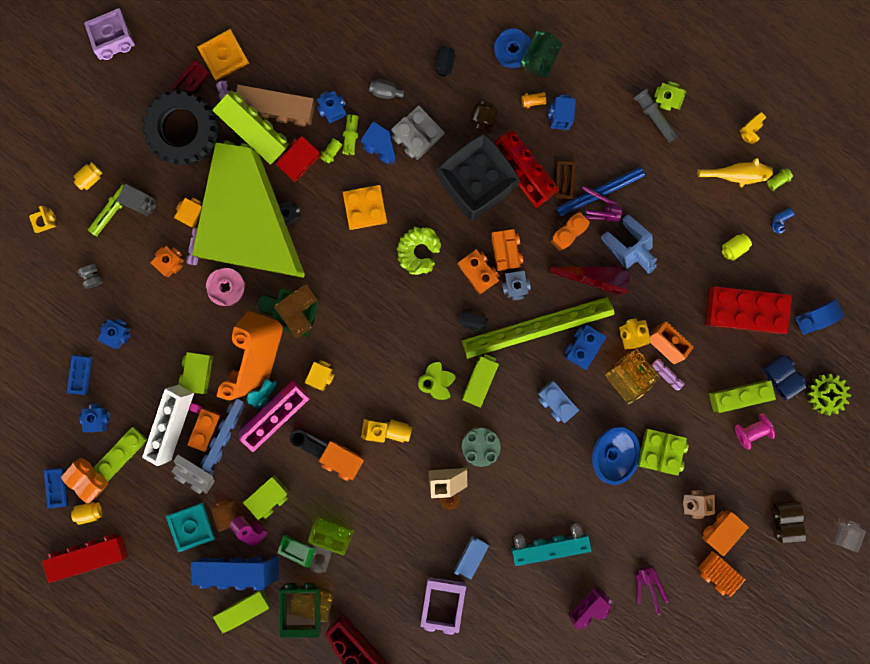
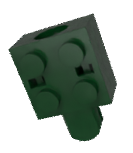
(267, 303)

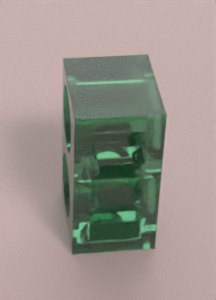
(541, 54)

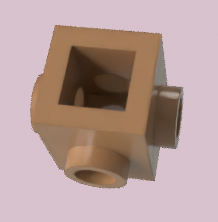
(699, 504)

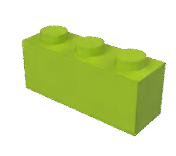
(742, 396)

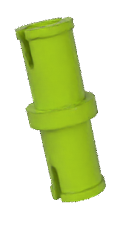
(350, 135)

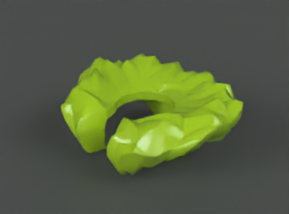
(406, 250)

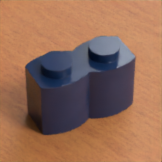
(784, 377)

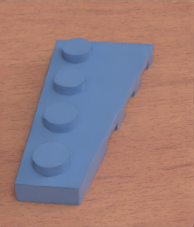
(223, 437)

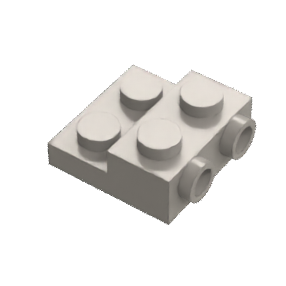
(417, 133)
(190, 473)

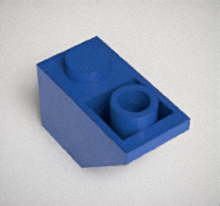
(379, 141)

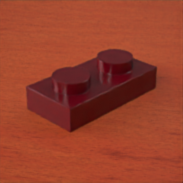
(191, 77)

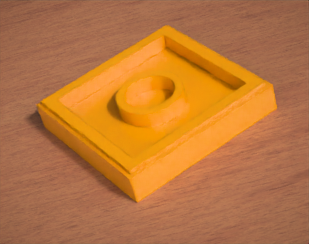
(223, 55)

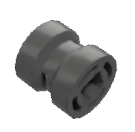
(90, 276)

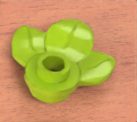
(439, 381)

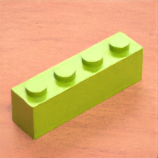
(251, 126)

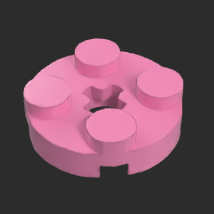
(236, 285)

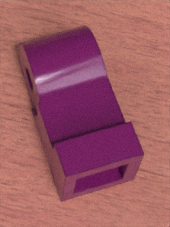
(248, 532)

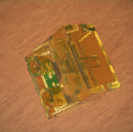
(632, 376)

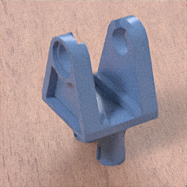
(637, 253)

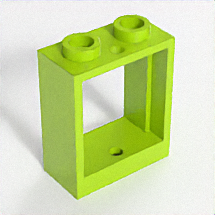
(480, 380)

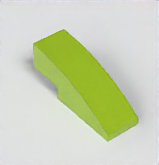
(242, 611)

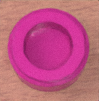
(195, 407)

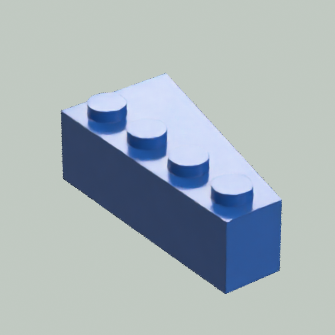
(235, 572)

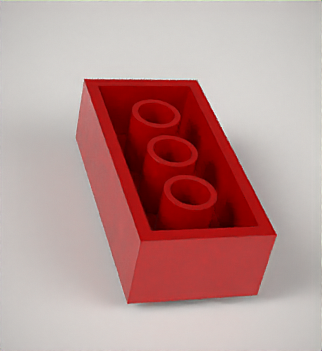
(748, 310)

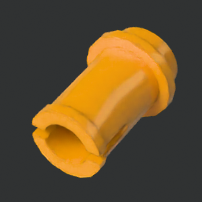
(533, 99)

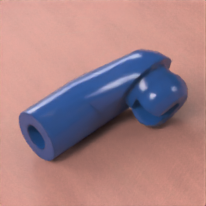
(779, 220)

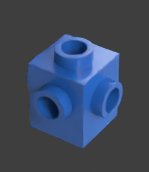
(332, 112)
(114, 333)
(94, 418)

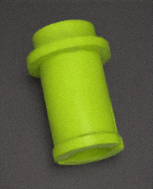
(331, 151)
(784, 176)

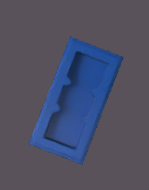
(79, 375)
(55, 488)

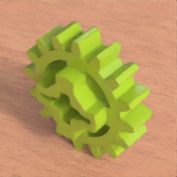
(828, 386)

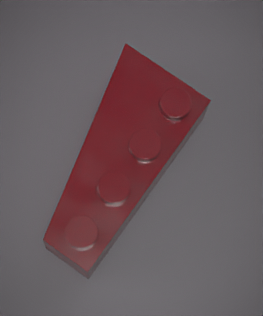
(350, 644)

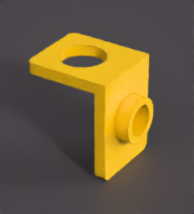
(48, 217)

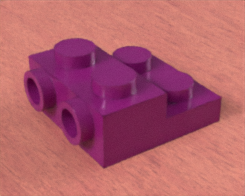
(595, 604)

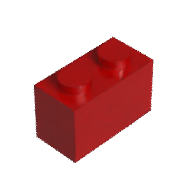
(297, 158)

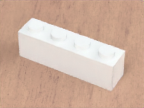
(167, 425)

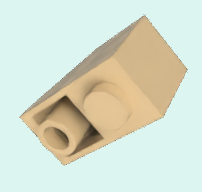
(447, 482)

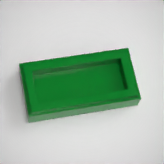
(296, 551)

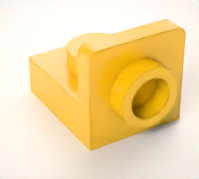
(748, 131)
(374, 431)

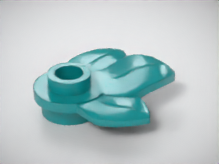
(259, 398)

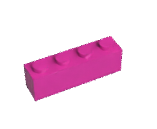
(273, 415)

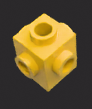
(635, 334)

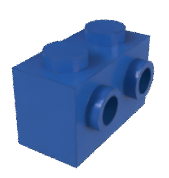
(562, 112)
(584, 347)

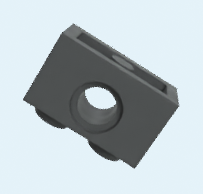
(136, 200)

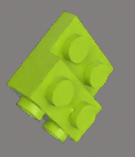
(662, 452)

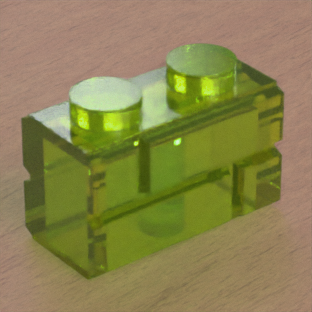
(330, 536)

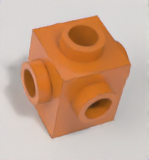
(161, 262)

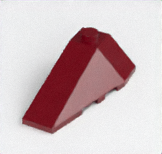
(609, 279)

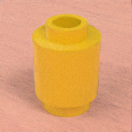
(87, 176)
(398, 431)
(86, 513)

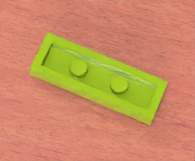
(120, 453)

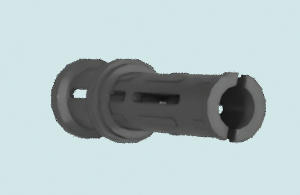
(651, 108)

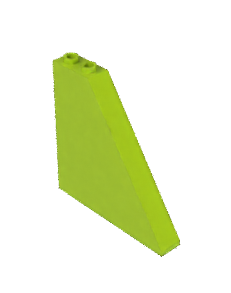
(241, 215)

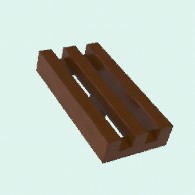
(572, 179)

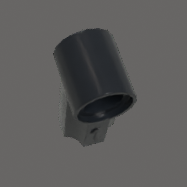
(310, 444)

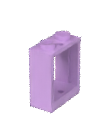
(443, 585)

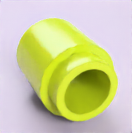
(736, 247)

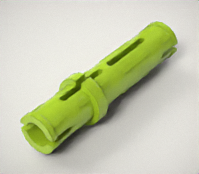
(95, 227)

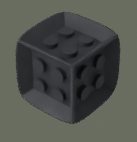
(477, 176)

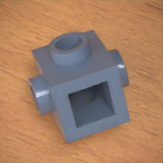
(520, 279)

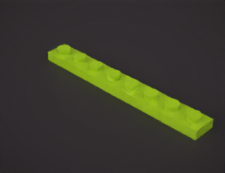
(538, 327)

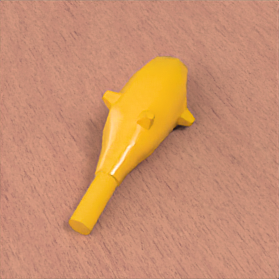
(741, 172)

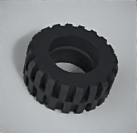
(155, 127)

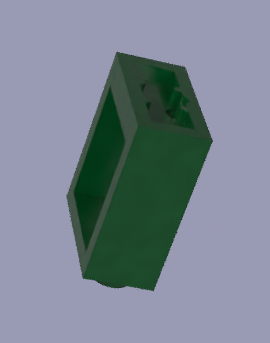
(299, 631)

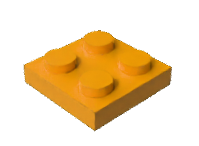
(364, 207)

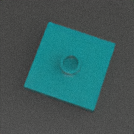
(190, 527)

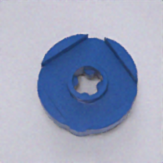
(504, 41)

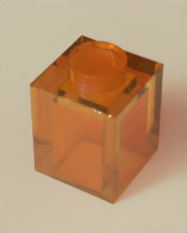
(224, 514)

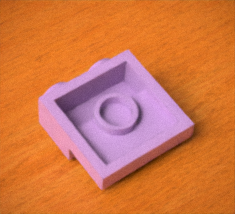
(109, 34)

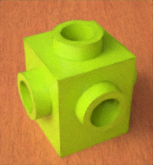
(676, 98)

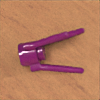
(610, 212)
(647, 576)

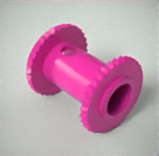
(755, 431)

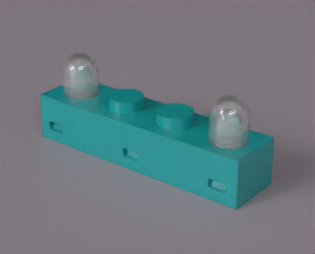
(551, 549)

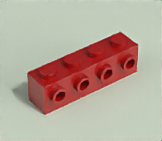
(532, 176)

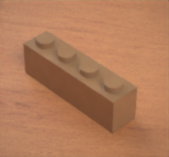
(279, 105)

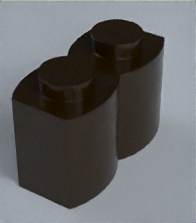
(789, 522)

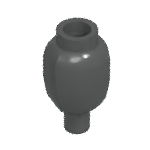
(385, 89)

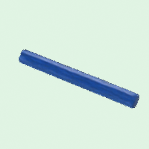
(602, 190)

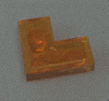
(292, 307)

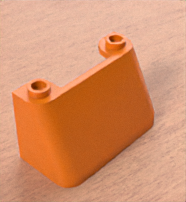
(260, 339)

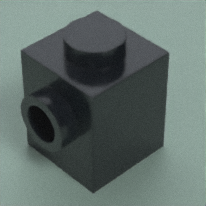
(290, 213)

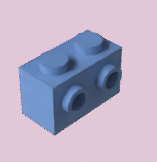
(557, 401)

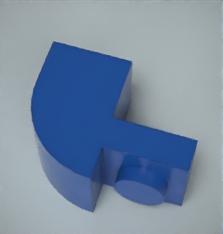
(820, 317)

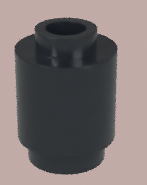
(444, 61)
(473, 319)

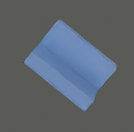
(471, 557)

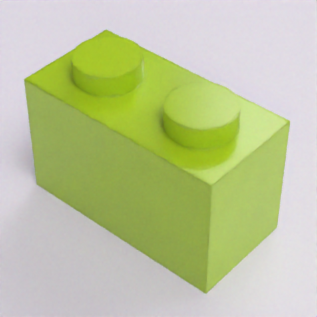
(196, 372)
(266, 497)

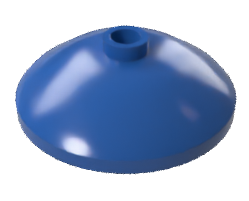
(616, 455)

